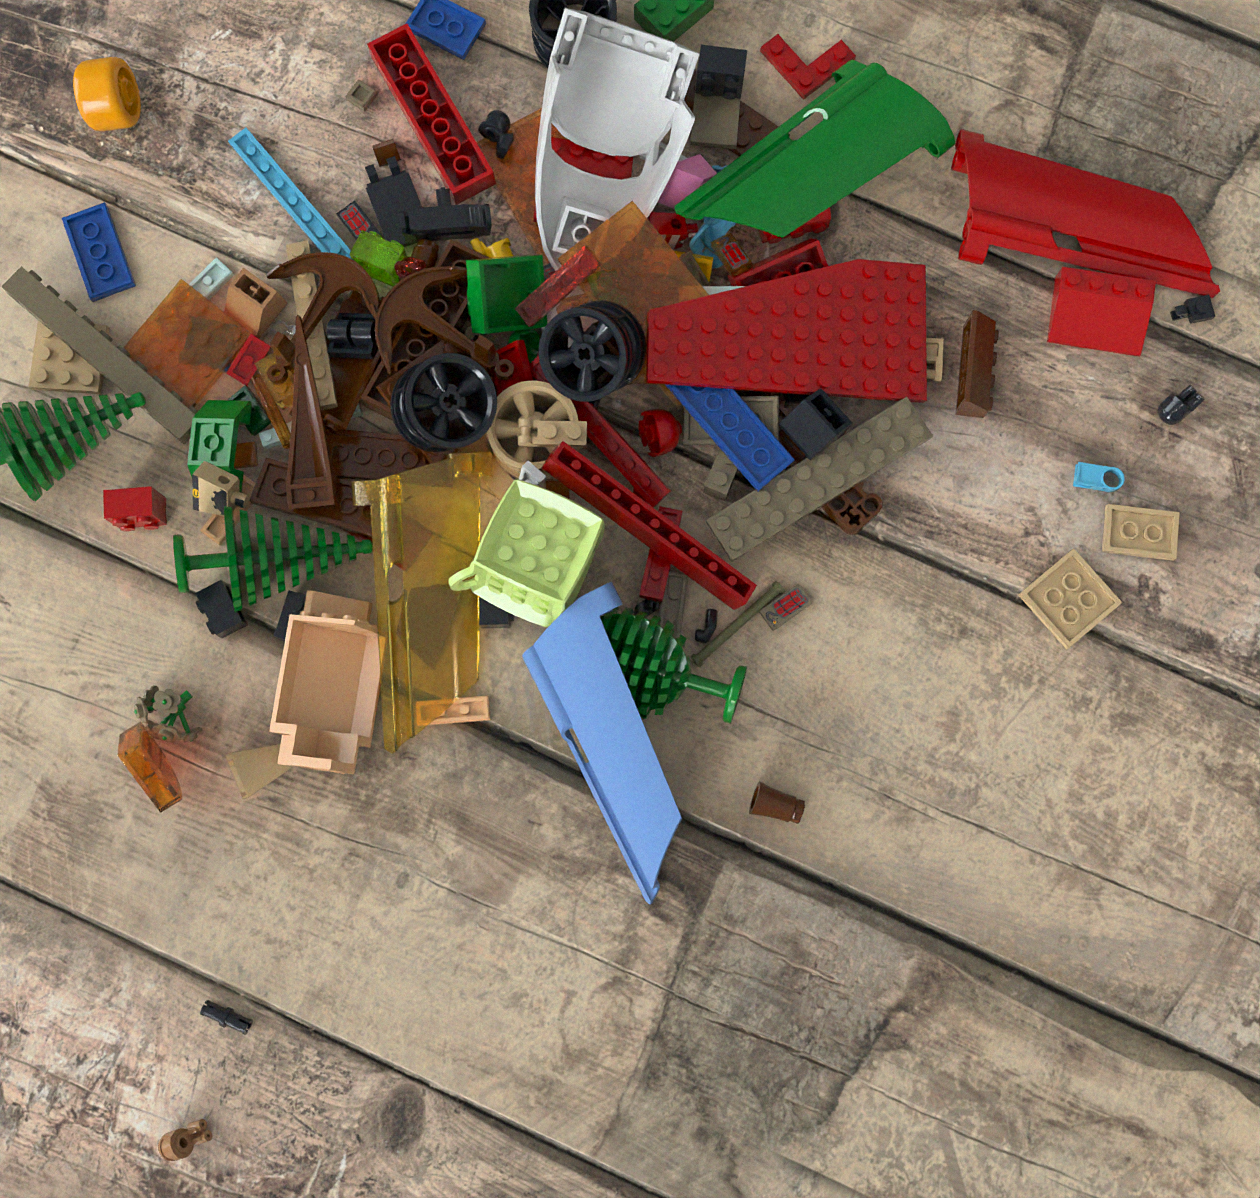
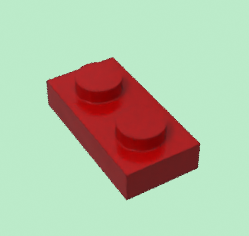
(243, 366)

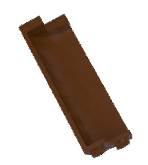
(349, 374)

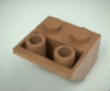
(253, 303)

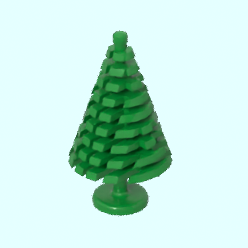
(41, 442)
(233, 559)

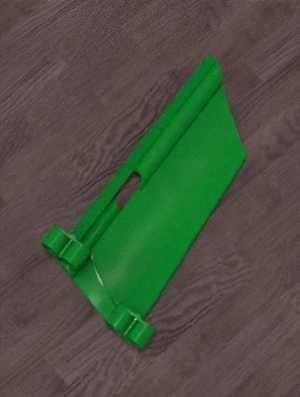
(787, 182)

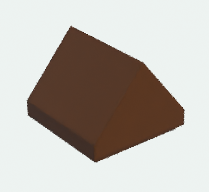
(384, 151)

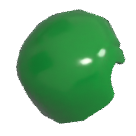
(531, 341)

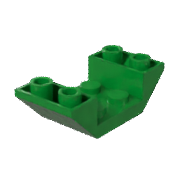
(216, 433)

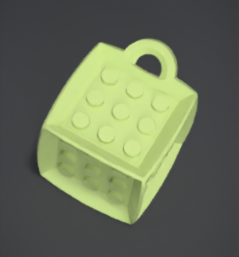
(533, 554)

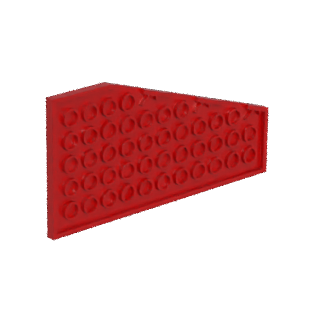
(831, 328)

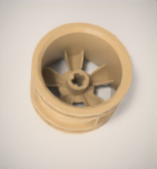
(523, 398)

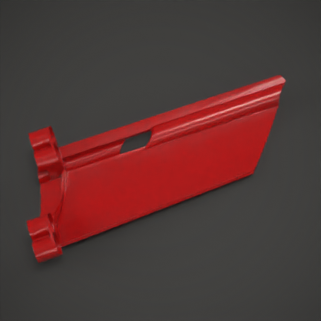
(1119, 225)

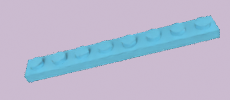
(287, 194)

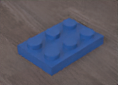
(446, 25)

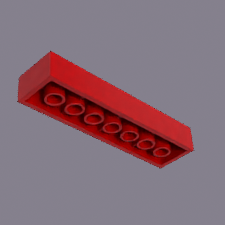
(431, 114)

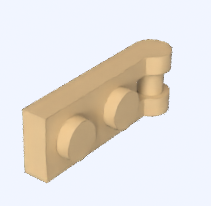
(553, 433)

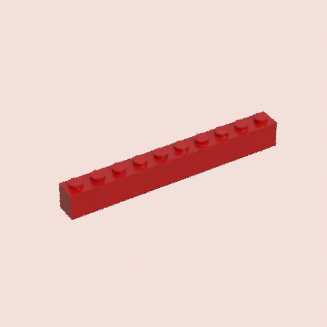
(648, 526)

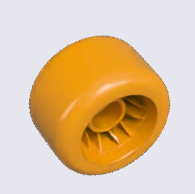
(107, 94)

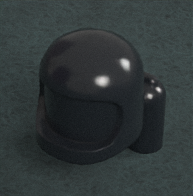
(496, 129)
(1178, 406)

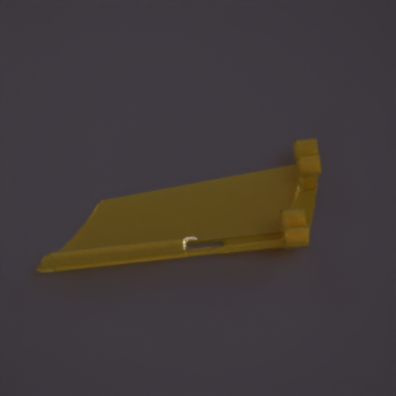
(431, 632)

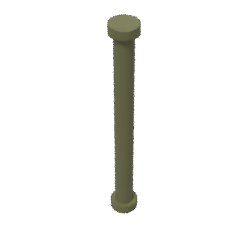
(737, 624)

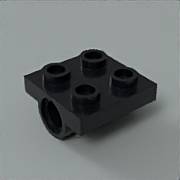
(352, 336)

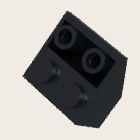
(815, 424)

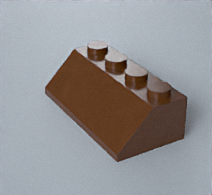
(976, 366)

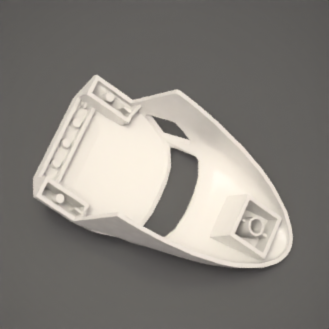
(615, 96)

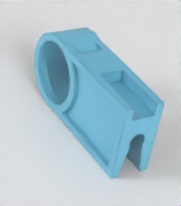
(1091, 477)

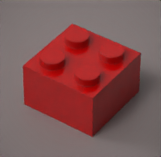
(135, 508)

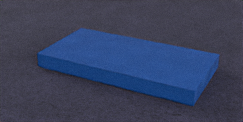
(98, 252)

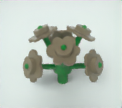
(168, 706)

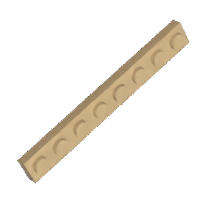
(304, 290)

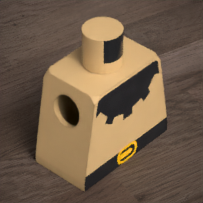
(215, 489)

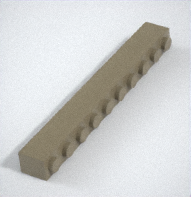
(99, 351)

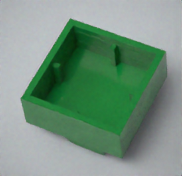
(498, 288)

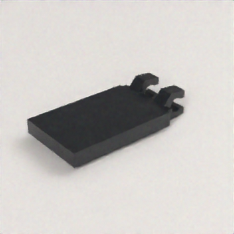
(389, 197)

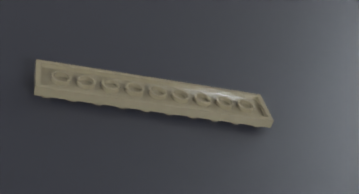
(819, 480)

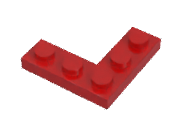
(801, 77)

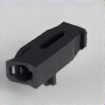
(445, 220)

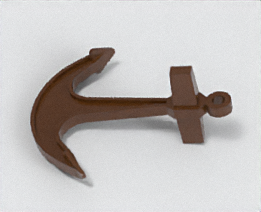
(336, 276)
(406, 305)

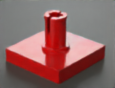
(517, 354)

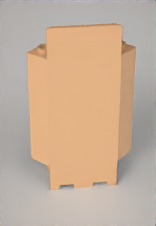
(327, 684)

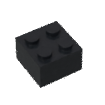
(721, 71)

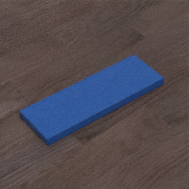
(735, 431)

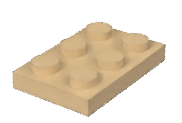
(1140, 532)

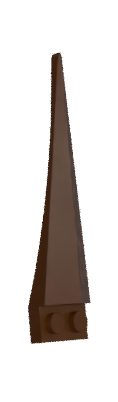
(310, 463)

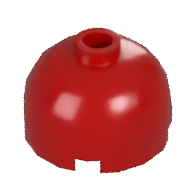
(659, 431)

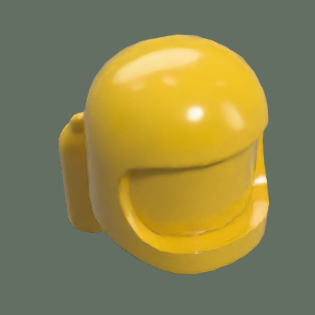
(497, 249)

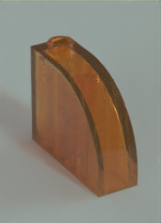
(149, 766)

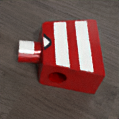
(672, 228)

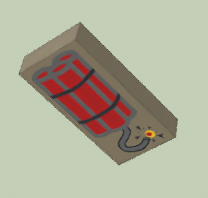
(785, 607)

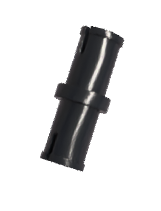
(226, 1017)

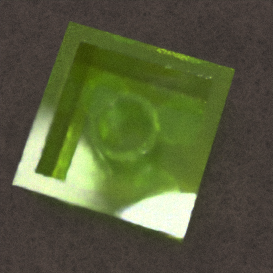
(378, 256)

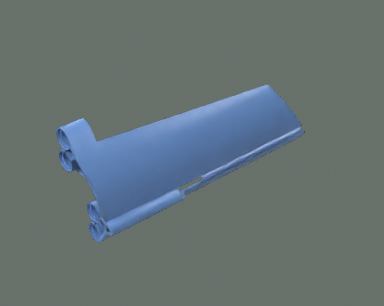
(589, 693)

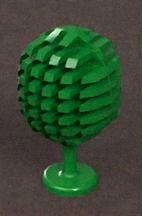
(658, 665)

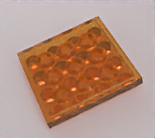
(187, 342)

